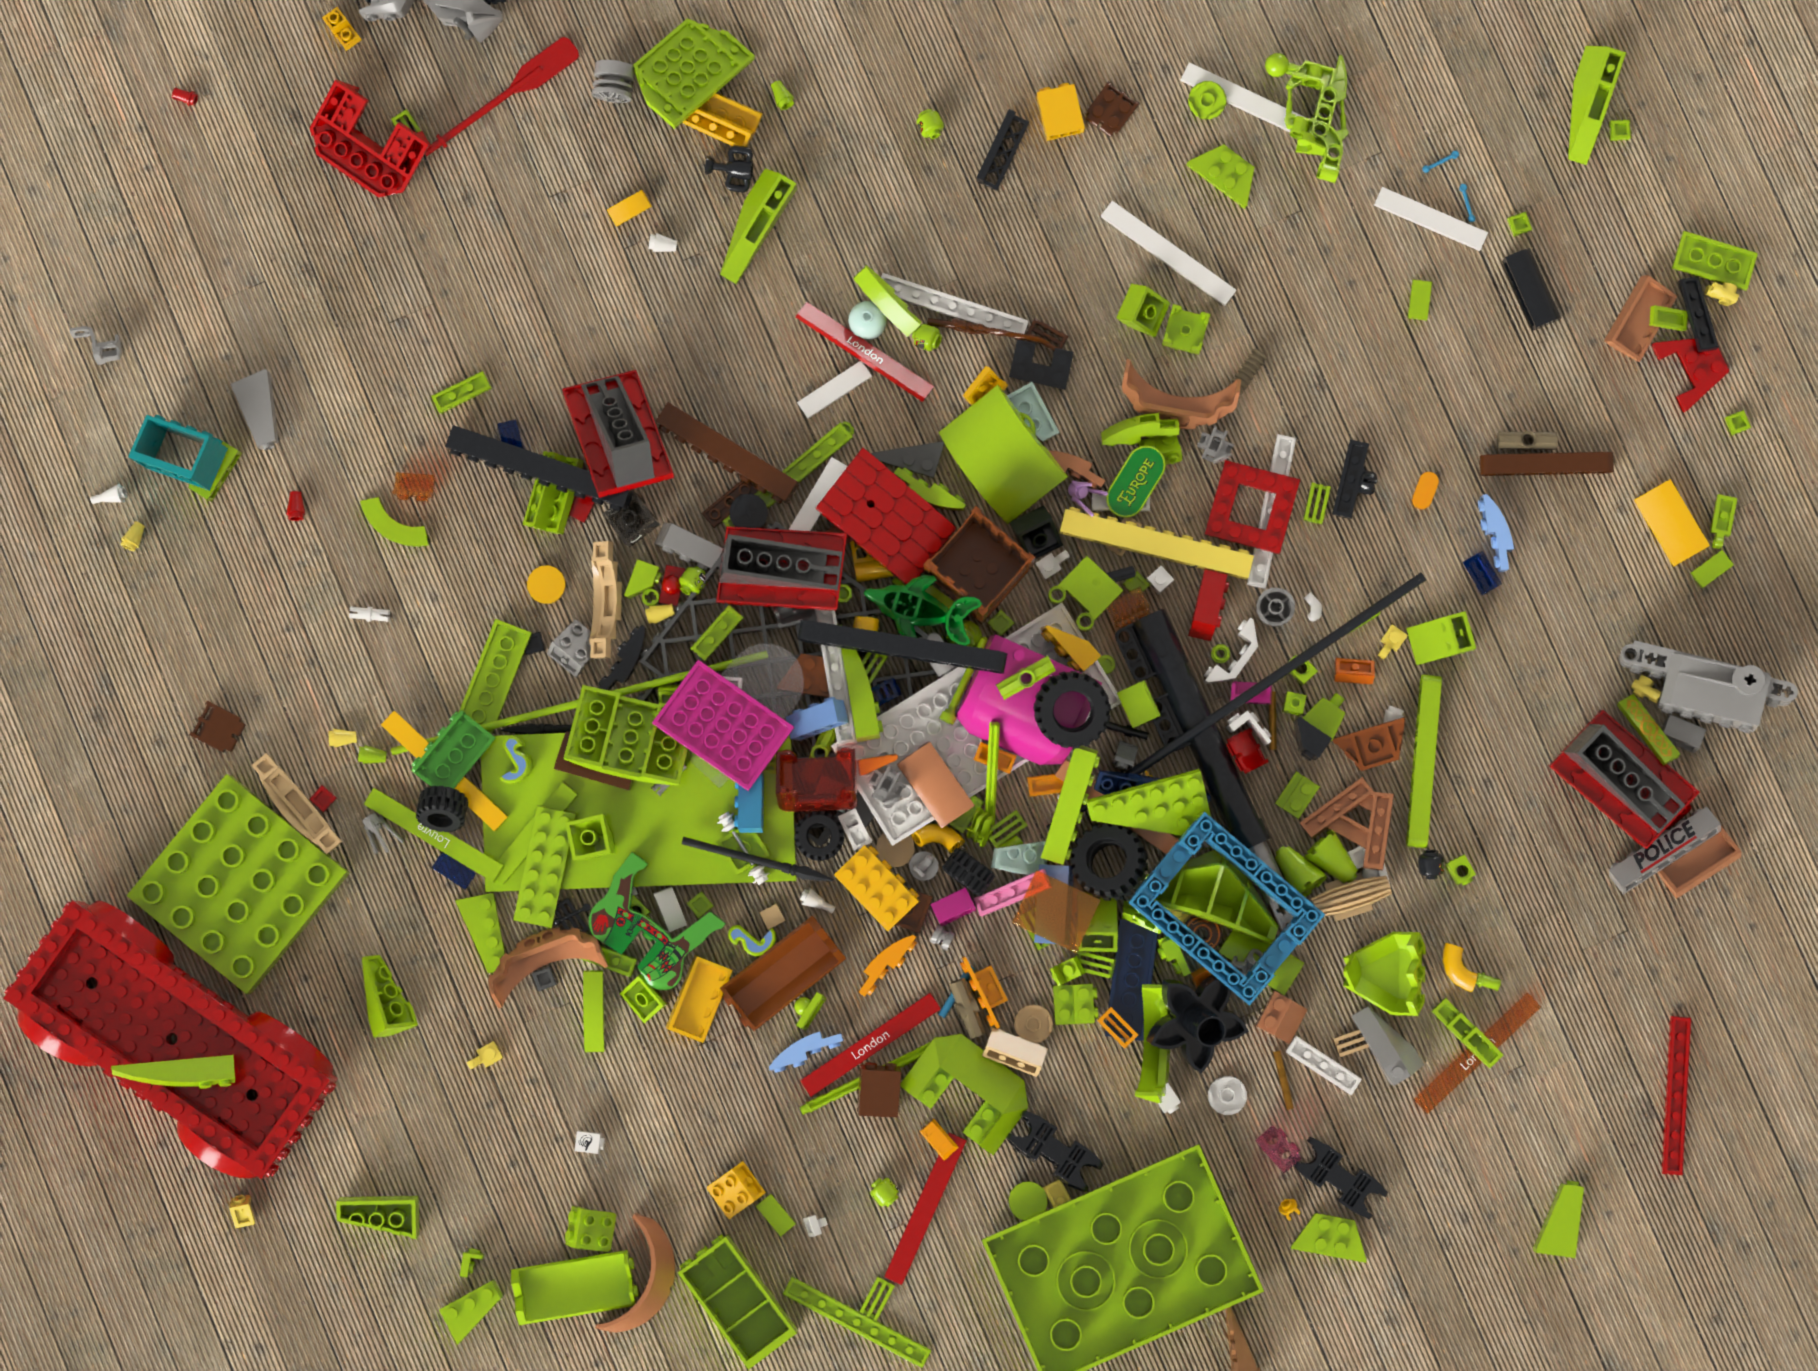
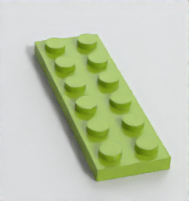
(495, 672)
(544, 867)

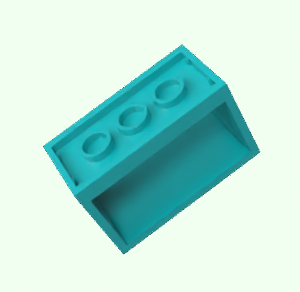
(149, 442)

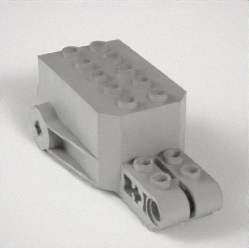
(1709, 687)

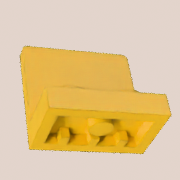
(736, 1190)

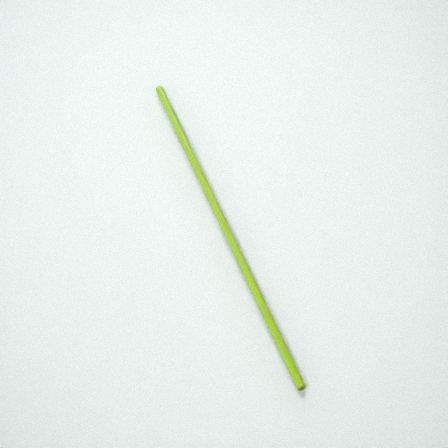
(573, 704)

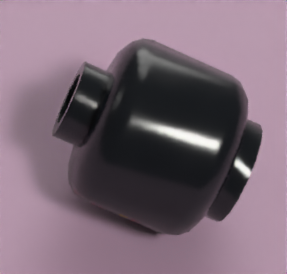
(1431, 864)

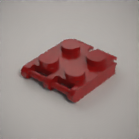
(1246, 751)

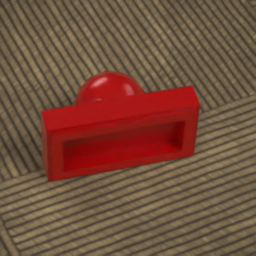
(671, 587)

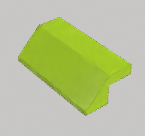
(548, 507)

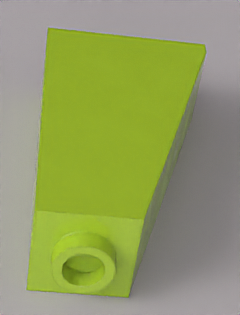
(1562, 1222)

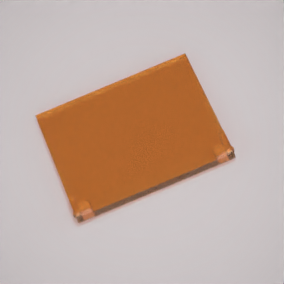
(1056, 911)

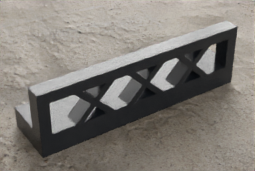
(997, 145)

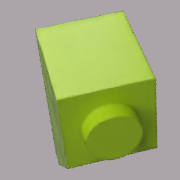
(642, 578)

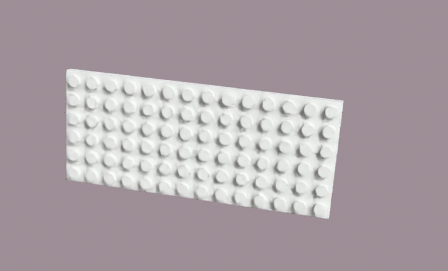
(918, 722)

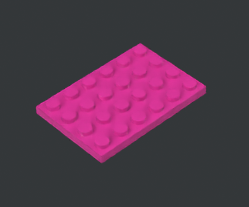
(723, 725)

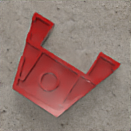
(1702, 368)

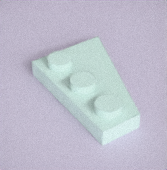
(1030, 402)
(1019, 859)

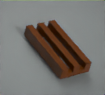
(1037, 322)

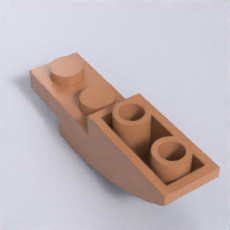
(1078, 468)

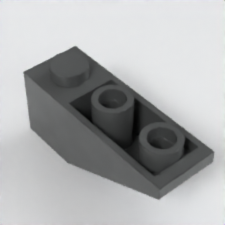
(1124, 756)

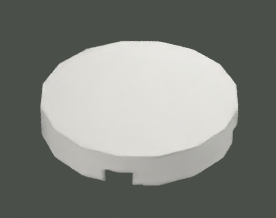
(1227, 1095)

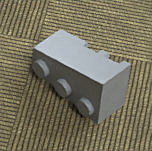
(688, 546)

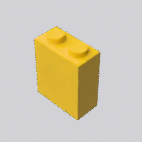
(1060, 111)

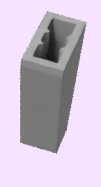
(257, 405)

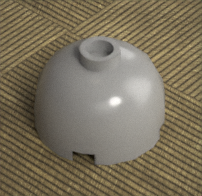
(1275, 606)

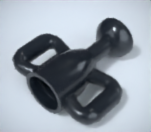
(734, 168)

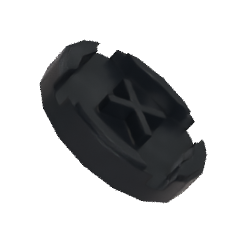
(748, 511)

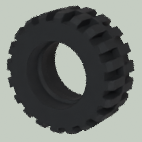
(1086, 732)
(1094, 842)

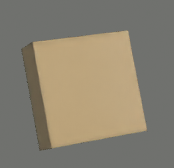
(772, 916)

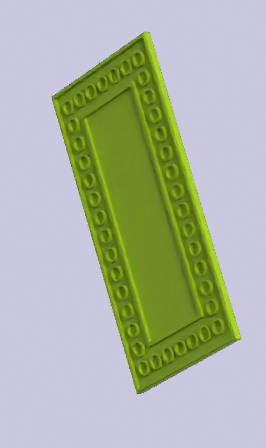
(637, 819)

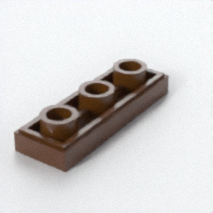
(720, 510)

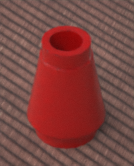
(295, 507)

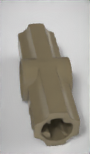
(1539, 440)
(967, 1008)

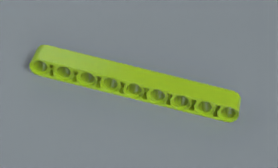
(1423, 761)

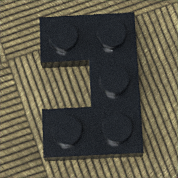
(1026, 370)

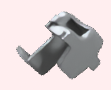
(97, 348)

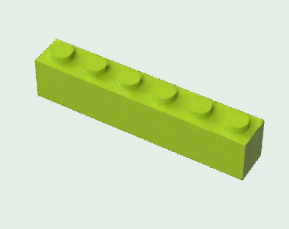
(1069, 804)

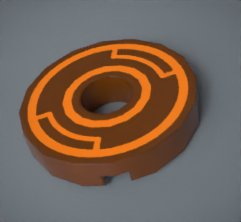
(1214, 930)

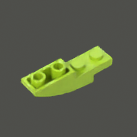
(1132, 429)
(935, 496)

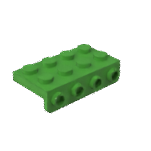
(453, 752)

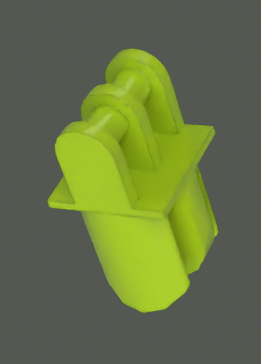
(980, 827)

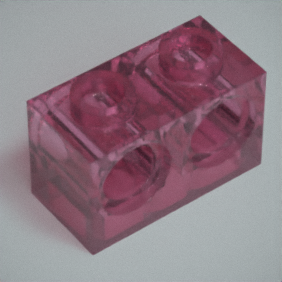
(1276, 1150)

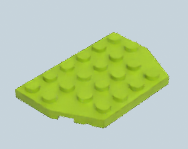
(689, 69)

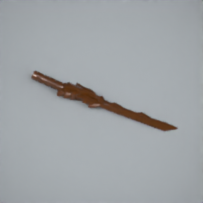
(970, 328)

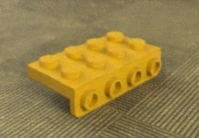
(877, 887)

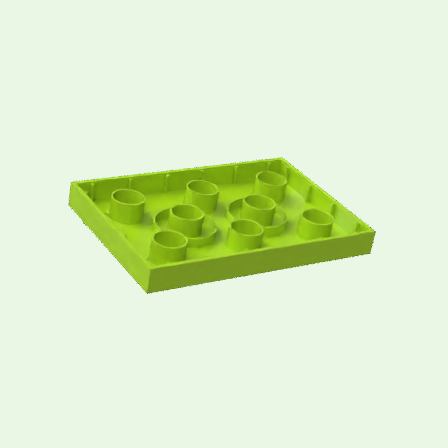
(1123, 1264)

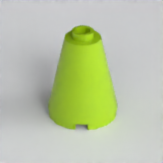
(1332, 858)
(1299, 871)

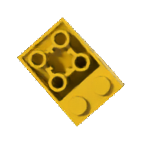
(1076, 650)

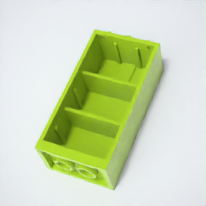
(737, 1300)

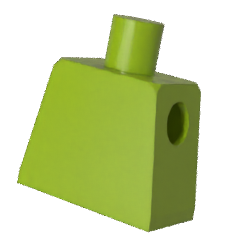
(1326, 715)

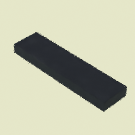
(1698, 314)

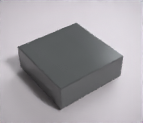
(544, 978)

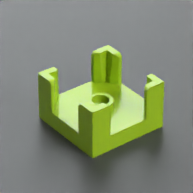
(1185, 330)

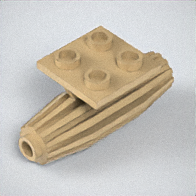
(1351, 898)

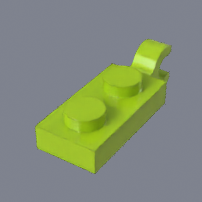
(1722, 519)

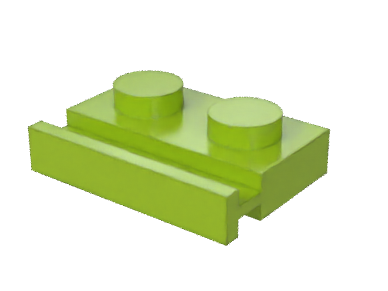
(1297, 795)

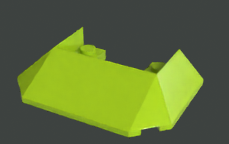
(996, 1084)

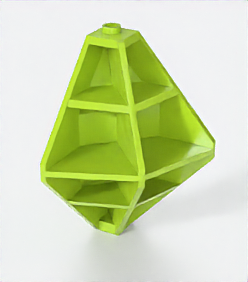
(1219, 894)

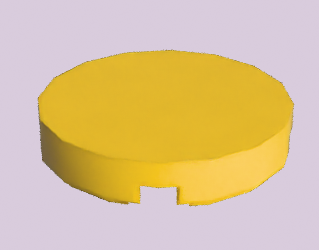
(546, 584)

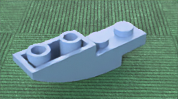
(1495, 523)
(796, 1053)

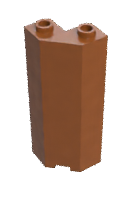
(782, 973)

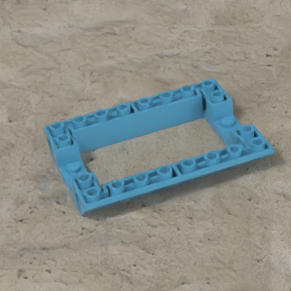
(1304, 913)

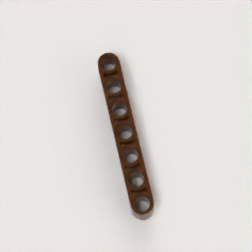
(1546, 463)

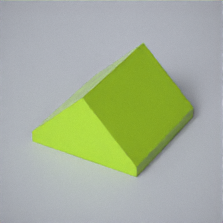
(1138, 704)
(643, 998)

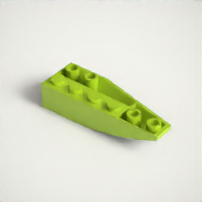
(1591, 97)
(756, 220)

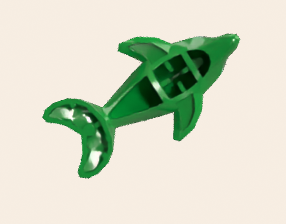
(913, 607)

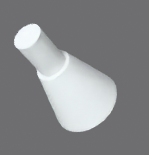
(114, 494)
(812, 899)

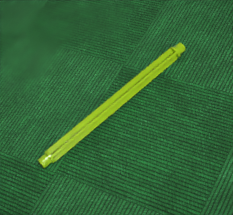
(854, 1084)

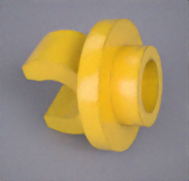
(1288, 1206)

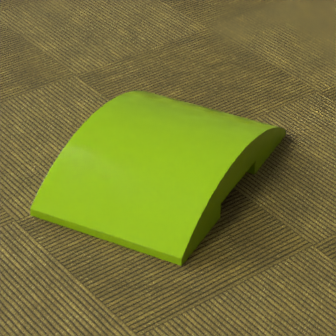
(1001, 455)
(619, 739)

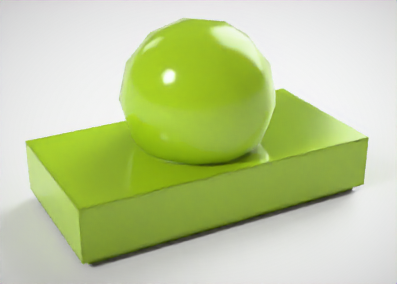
(808, 1009)

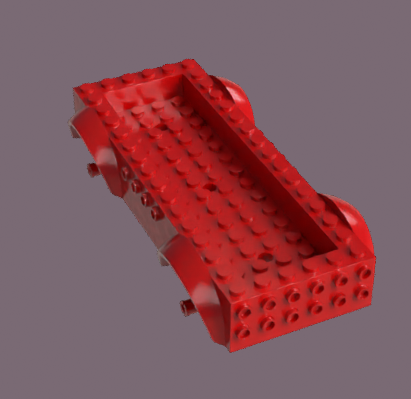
(132, 1019)

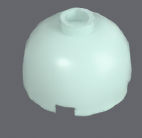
(867, 320)

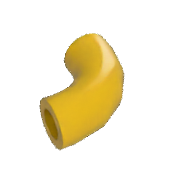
(935, 834)
(1455, 969)

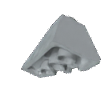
(1392, 1052)

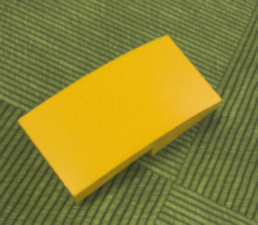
(341, 28)
(629, 208)

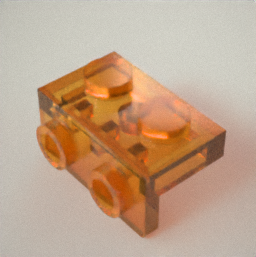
(414, 485)
(1129, 607)

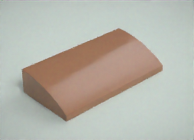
(1631, 329)
(935, 784)
(1700, 864)

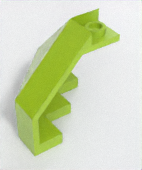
(1389, 973)

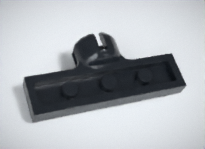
(1354, 480)

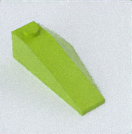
(385, 1004)

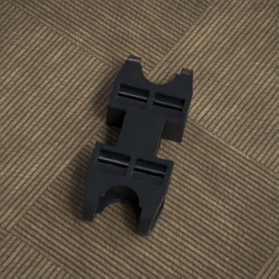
(1054, 1151)
(1352, 1187)

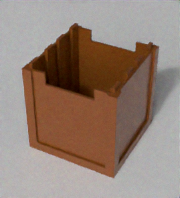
(979, 564)

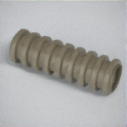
(1249, 369)

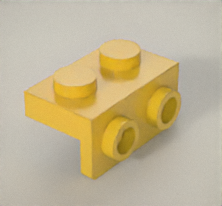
(982, 385)

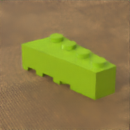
(385, 1213)

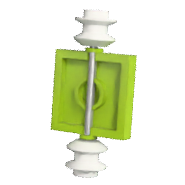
(746, 843)

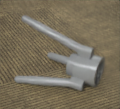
(373, 824)

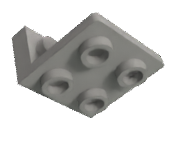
(572, 648)

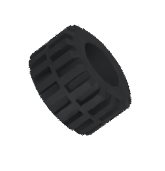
(442, 808)
(807, 823)
(968, 871)

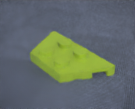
(1225, 172)
(1331, 1237)

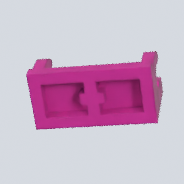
(1262, 698)
(953, 907)

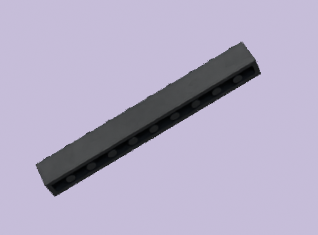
(531, 466)

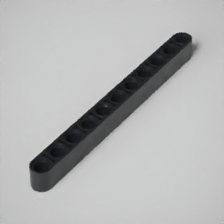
(902, 646)

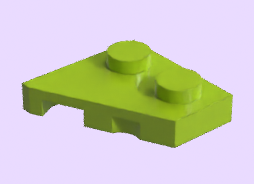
(1131, 914)

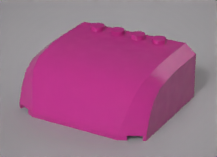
(1018, 727)

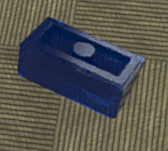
(1482, 573)

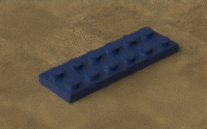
(1132, 969)

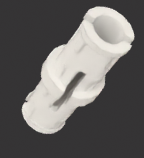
(369, 614)

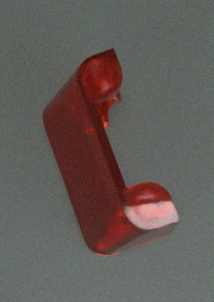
(816, 782)

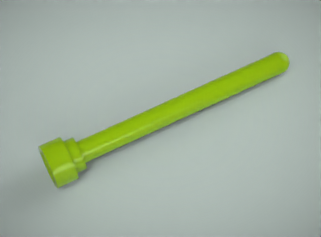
(949, 714)

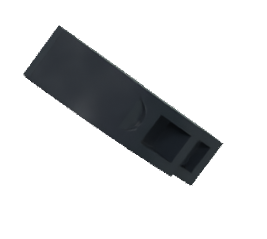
(630, 656)

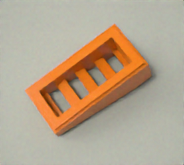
(870, 764)

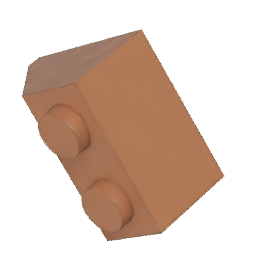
(1281, 1017)

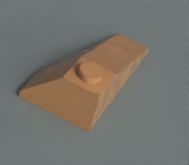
(1240, 1355)

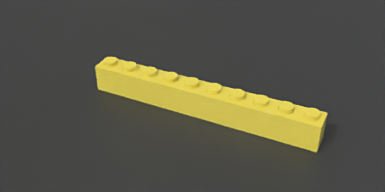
(1156, 544)

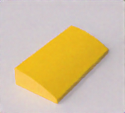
(1671, 522)
(698, 999)

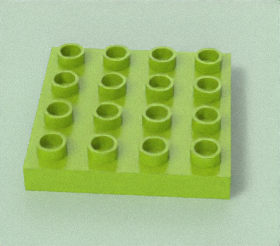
(238, 884)

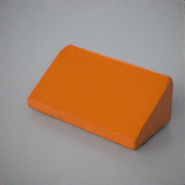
(1354, 671)

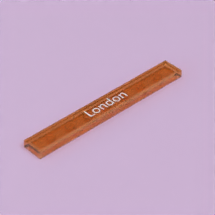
(1468, 1062)

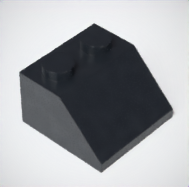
(1036, 532)
(1310, 739)

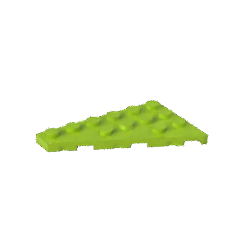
(1158, 806)

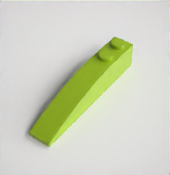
(861, 698)
(181, 1073)

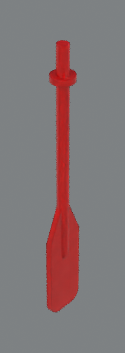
(529, 77)

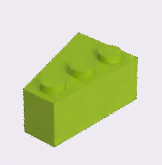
(470, 1309)

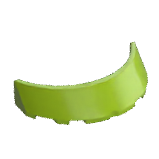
(1155, 1060)

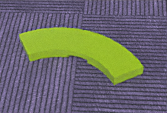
(390, 528)

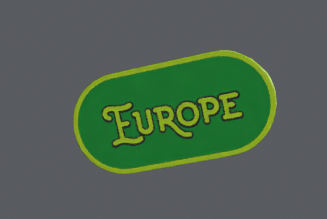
(1135, 481)

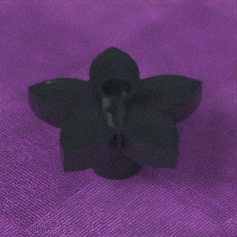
(1196, 1020)

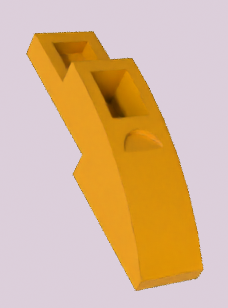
(890, 956)

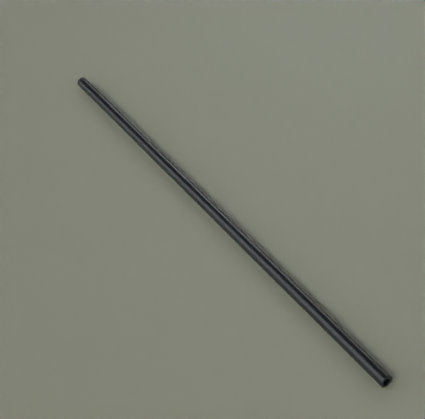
(1274, 677)

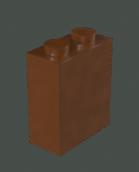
(879, 1090)

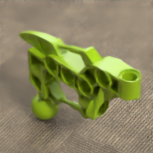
(1331, 83)

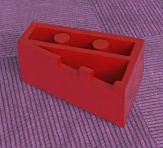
(1208, 605)

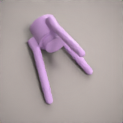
(1080, 490)

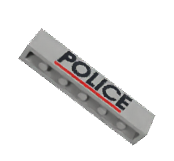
(1664, 850)

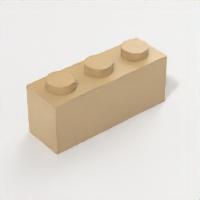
(1015, 1052)

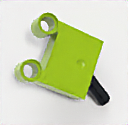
(1091, 589)

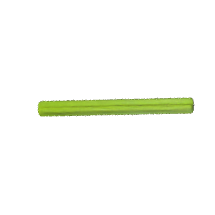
(992, 768)

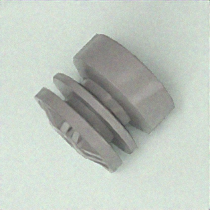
(613, 81)

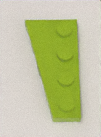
(484, 927)

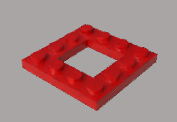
(1239, 474)

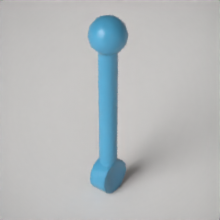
(1454, 155)
(1463, 187)

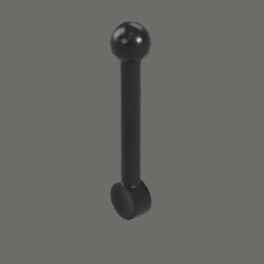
(586, 907)

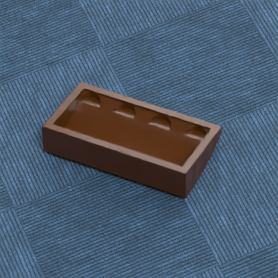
(569, 767)

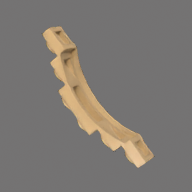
(606, 600)
(295, 805)

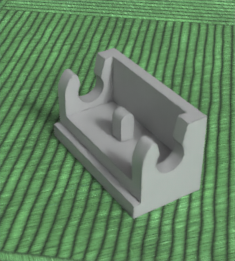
(1683, 733)

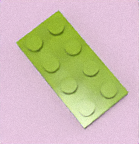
(1714, 260)

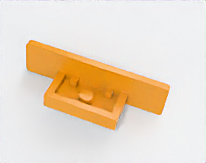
(988, 988)

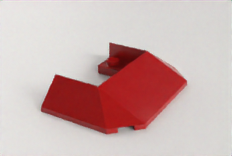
(357, 156)

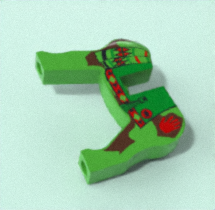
(618, 925)

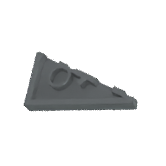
(917, 459)

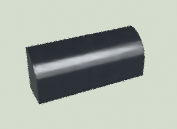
(1531, 289)

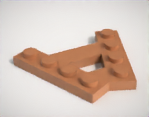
(1333, 817)

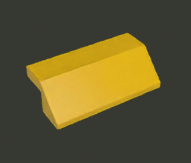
(725, 120)

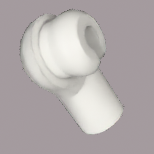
(1316, 607)

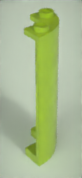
(574, 1287)

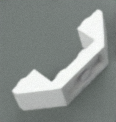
(1248, 633)

